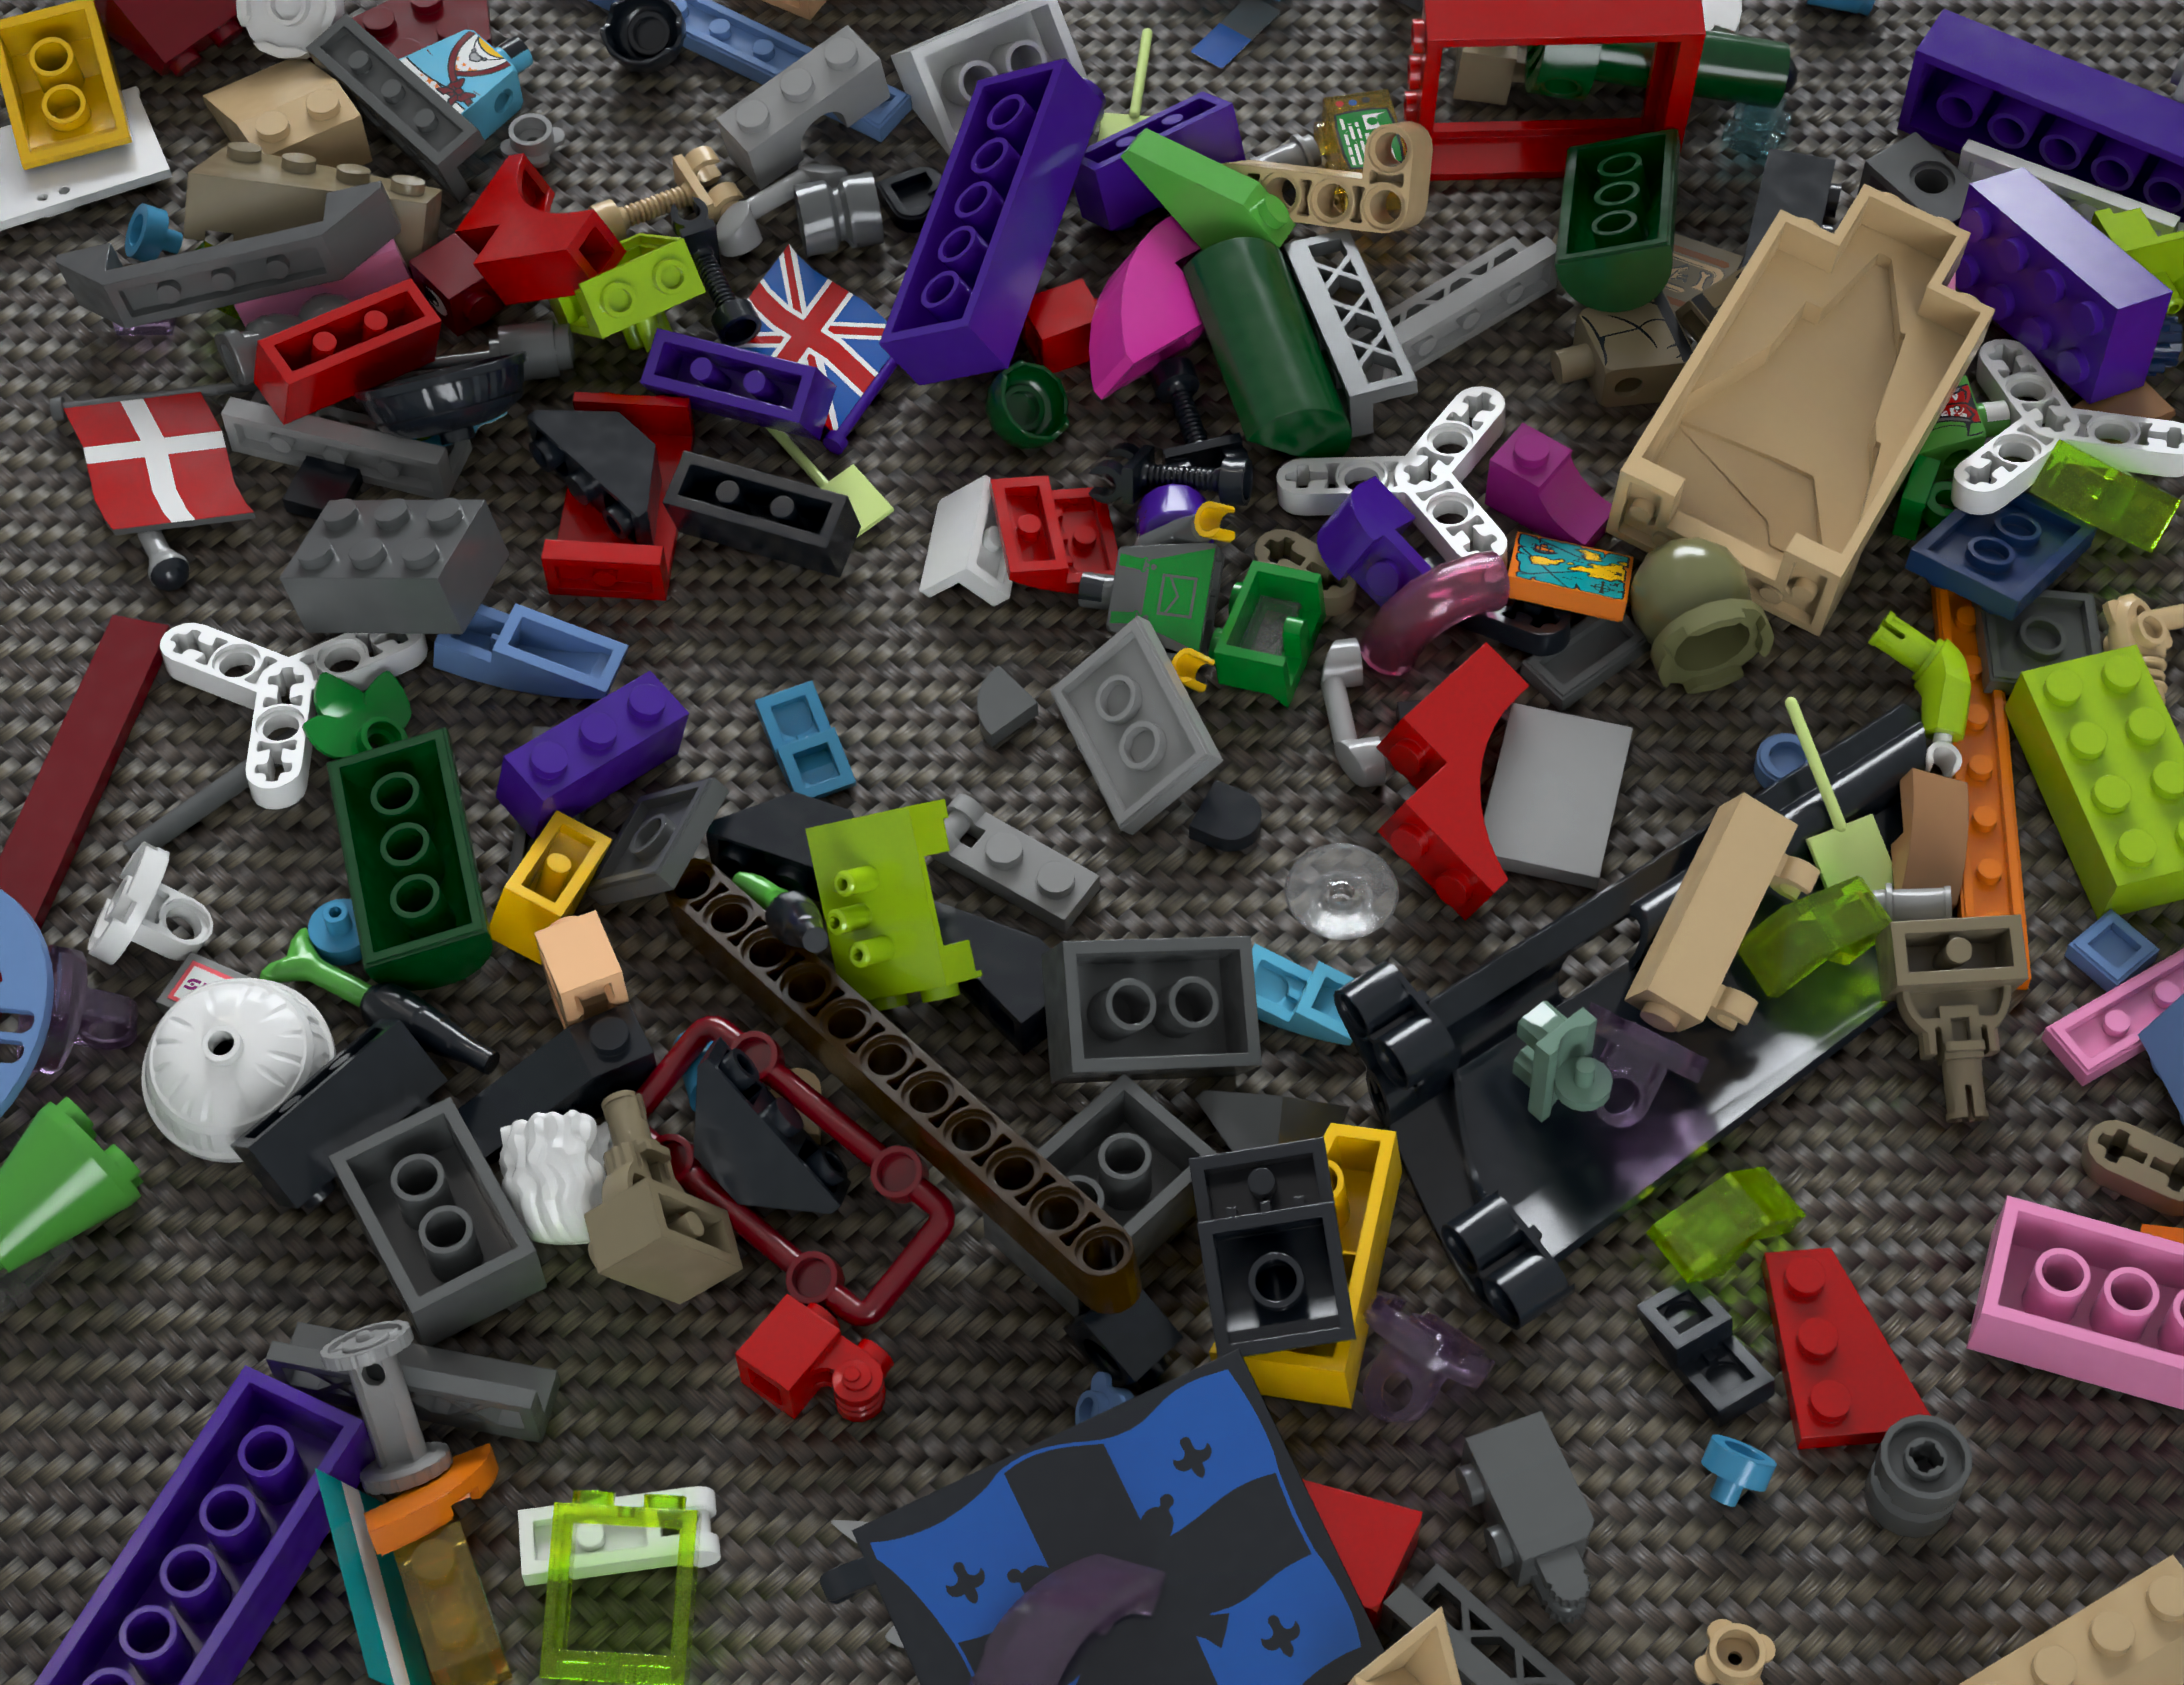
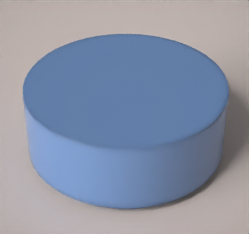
(1778, 757)

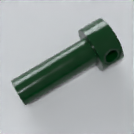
(1729, 68)

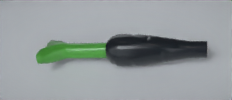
(788, 914)
(383, 1001)

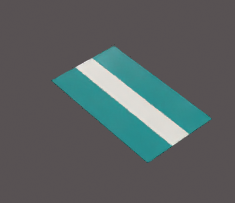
(373, 1589)

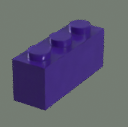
(1115, 195)
(739, 383)
(592, 753)

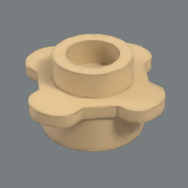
(1728, 1639)

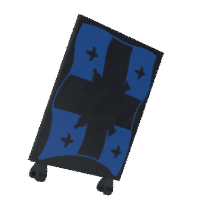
(1163, 1481)

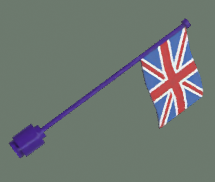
(830, 329)

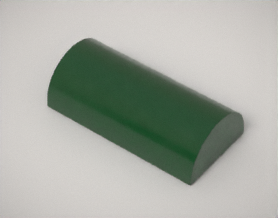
(1618, 220)
(1267, 349)
(411, 863)

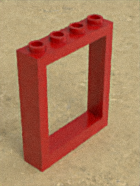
(1541, 146)

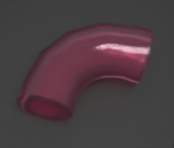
(1431, 606)

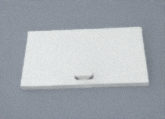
(81, 179)

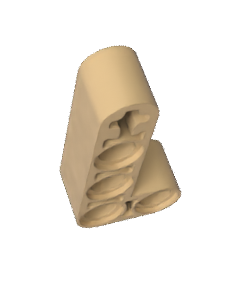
(1365, 190)

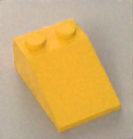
(61, 84)

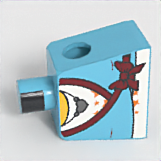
(474, 76)

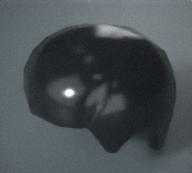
(644, 34)

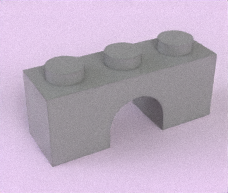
(769, 124)

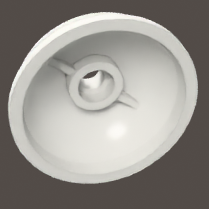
(213, 1099)

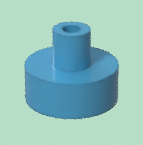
(150, 234)
(335, 932)
(1736, 1468)

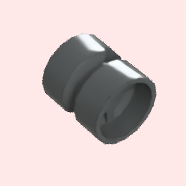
(838, 214)
(1918, 1476)

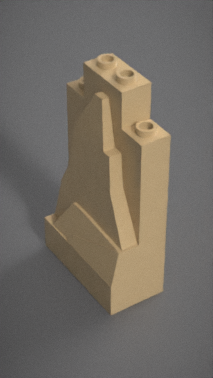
(1808, 402)

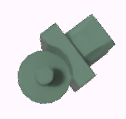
(1560, 1061)

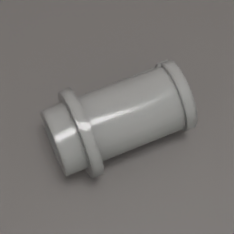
(1298, 151)
(1915, 903)

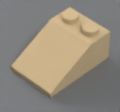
(292, 111)

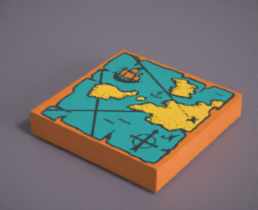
(1570, 576)

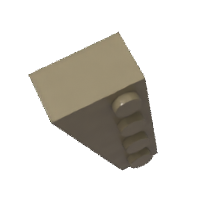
(266, 193)

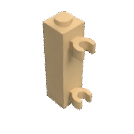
(1711, 915)

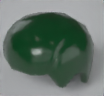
(1027, 405)

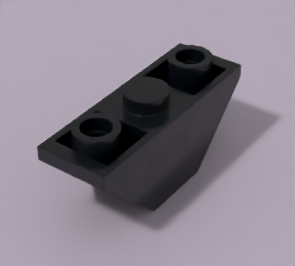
(603, 465)
(773, 840)
(758, 1141)

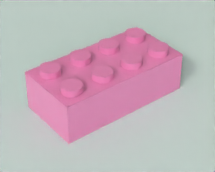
(2084, 1301)

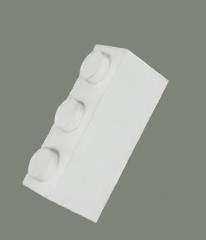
(946, 68)

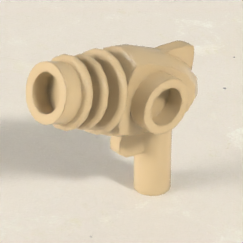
(2135, 623)

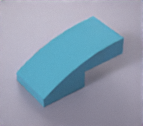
(1299, 997)

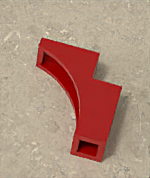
(526, 248)
(1442, 755)

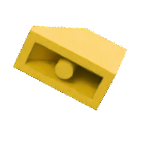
(547, 883)

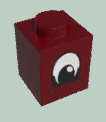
(454, 285)

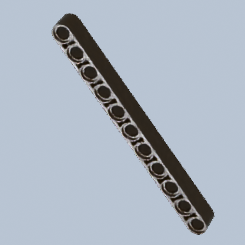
(910, 1092)

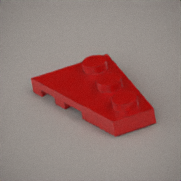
(1832, 1355)

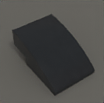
(1272, 1248)

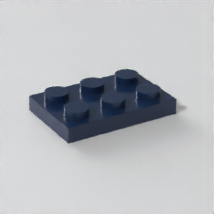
(2001, 556)

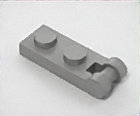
(1016, 865)

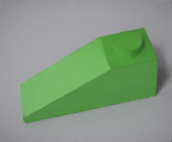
(1206, 195)

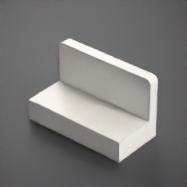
(967, 546)

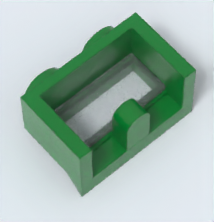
(1269, 630)

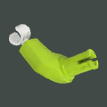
(1941, 681)

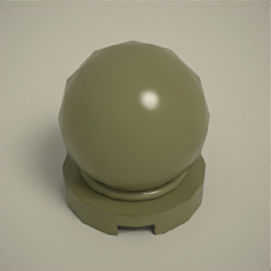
(1698, 614)

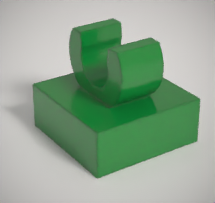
(1922, 499)

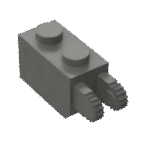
(1531, 1511)

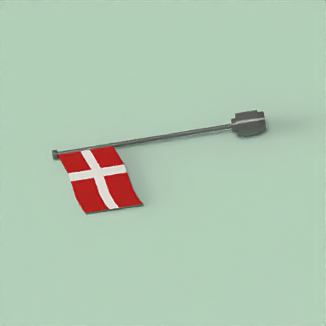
(166, 463)

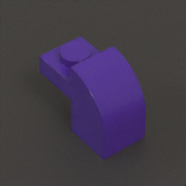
(1367, 541)

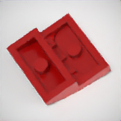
(1052, 533)

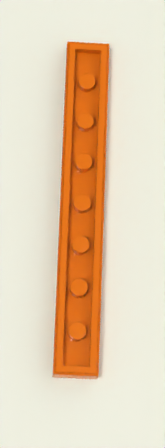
(1992, 863)

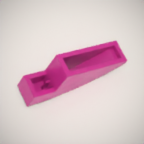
(1144, 310)

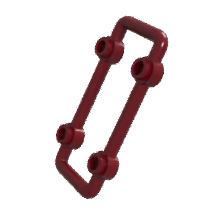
(895, 1174)

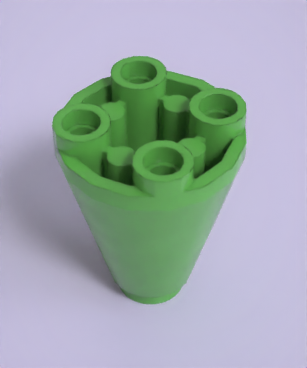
(59, 1184)

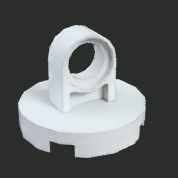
(287, 26)
(141, 911)

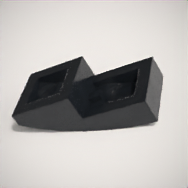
(1703, 1352)

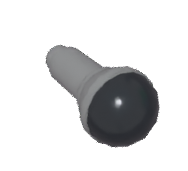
(166, 567)

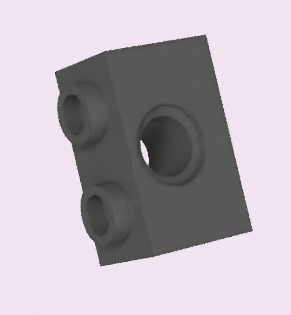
(1918, 177)

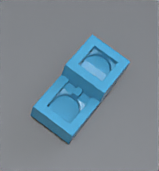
(804, 742)

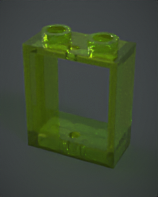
(599, 1509)

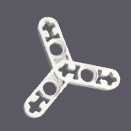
(2147, 446)
(1408, 477)
(269, 681)

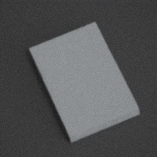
(1135, 725)
(1556, 794)

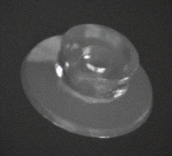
(1346, 873)

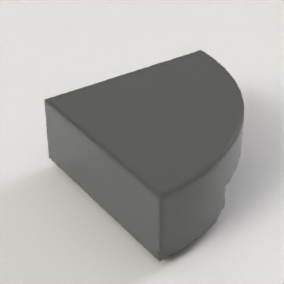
(1003, 706)

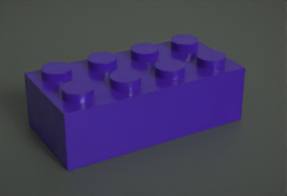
(2060, 285)

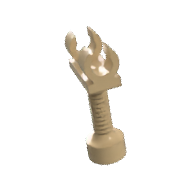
(691, 176)

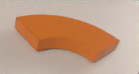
(429, 1504)

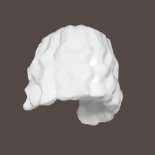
(554, 1173)

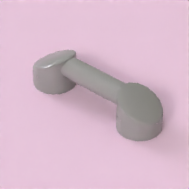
(738, 227)
(1357, 757)

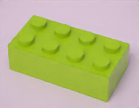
(2107, 774)

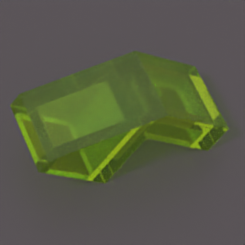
(2105, 496)
(1804, 934)
(1723, 1221)

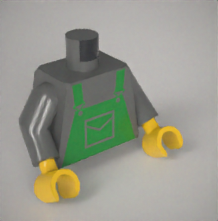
(1171, 582)

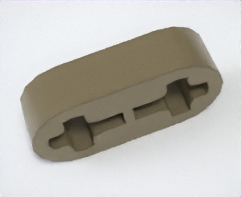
(1306, 557)
(2142, 1168)

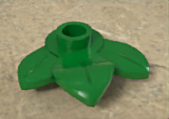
(355, 718)

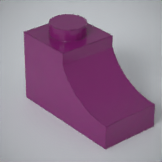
(1542, 489)

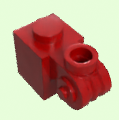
(804, 1350)

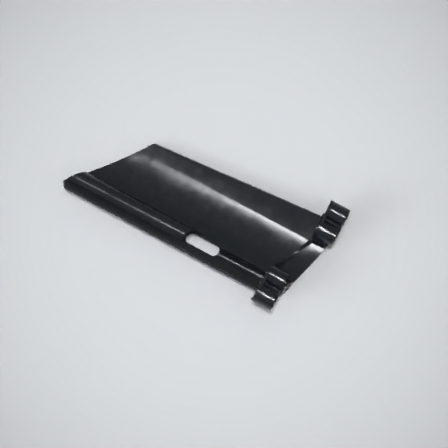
(1527, 1192)

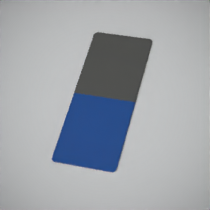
(1235, 32)

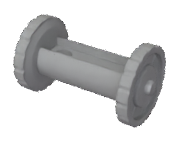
(387, 1408)

